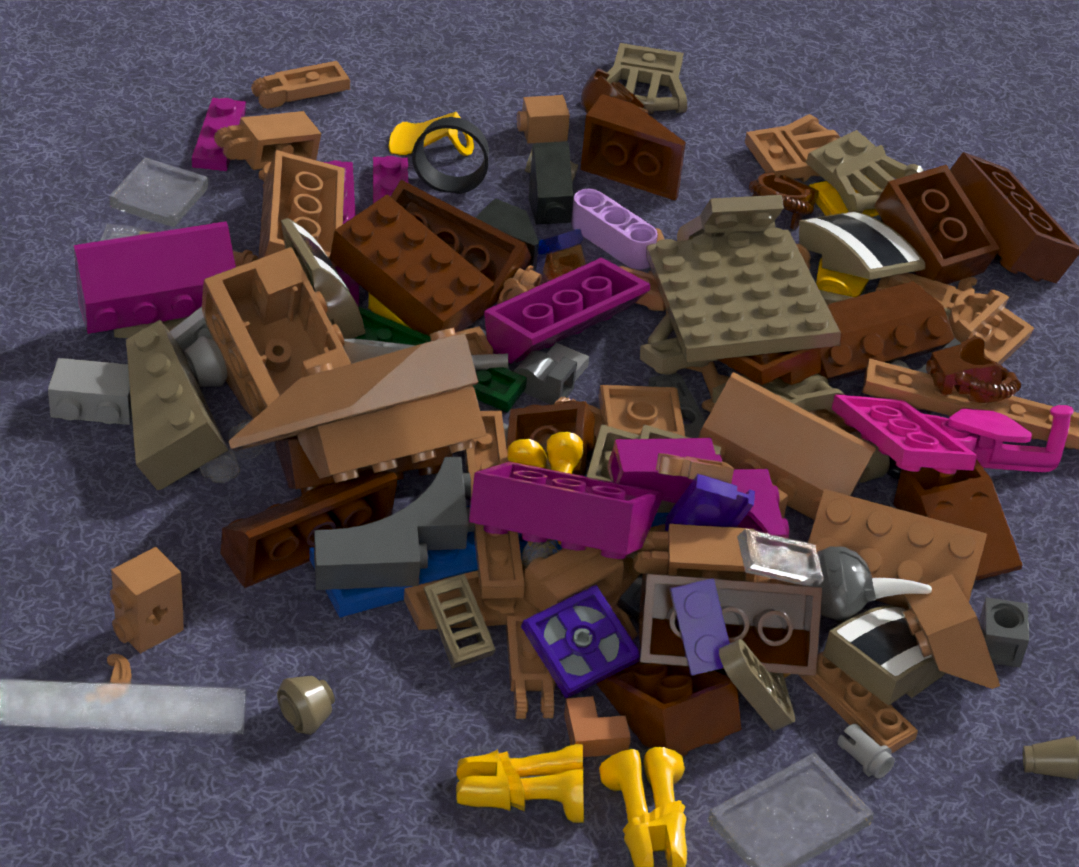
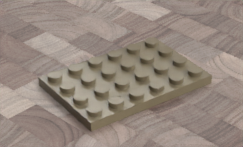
(740, 295)

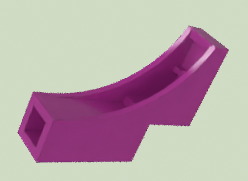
(635, 462)

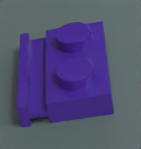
(711, 504)

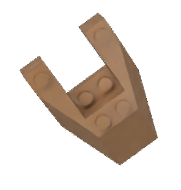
(364, 388)

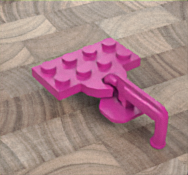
(955, 442)

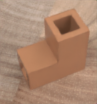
(598, 735)

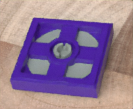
(581, 641)

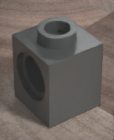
(1005, 630)

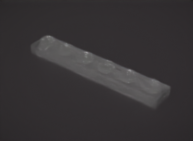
(122, 706)

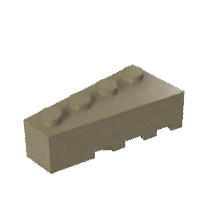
(169, 412)

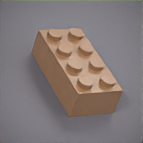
(898, 542)

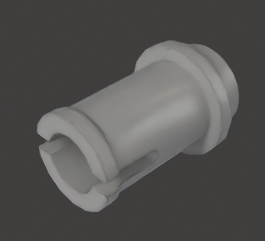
(873, 757)

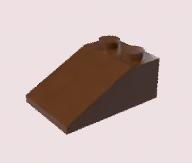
(632, 148)
(673, 707)

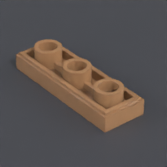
(860, 706)

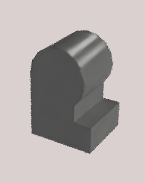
(547, 378)

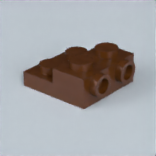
(788, 366)
(541, 422)

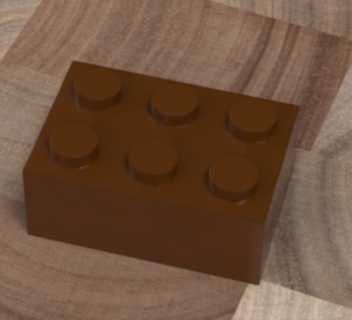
(939, 224)

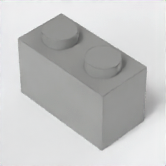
(90, 391)

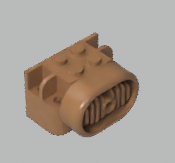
(269, 327)

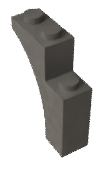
(397, 546)

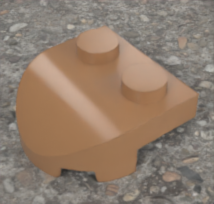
(989, 319)

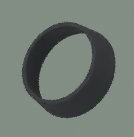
(443, 182)

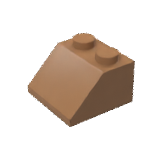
(950, 632)

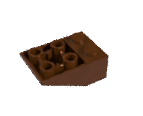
(965, 501)

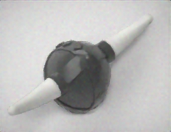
(850, 584)

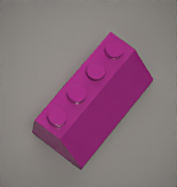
(149, 275)
(561, 308)
(563, 508)

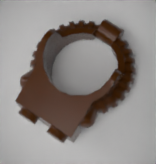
(795, 195)
(971, 373)

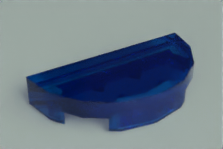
(560, 241)

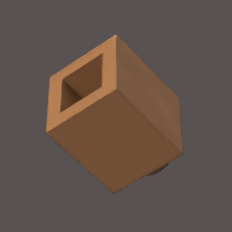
(544, 119)

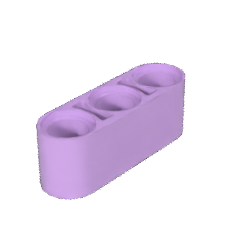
(612, 227)

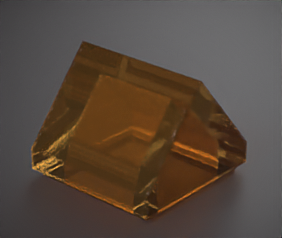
(563, 261)

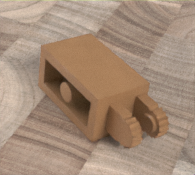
(262, 135)
(693, 553)

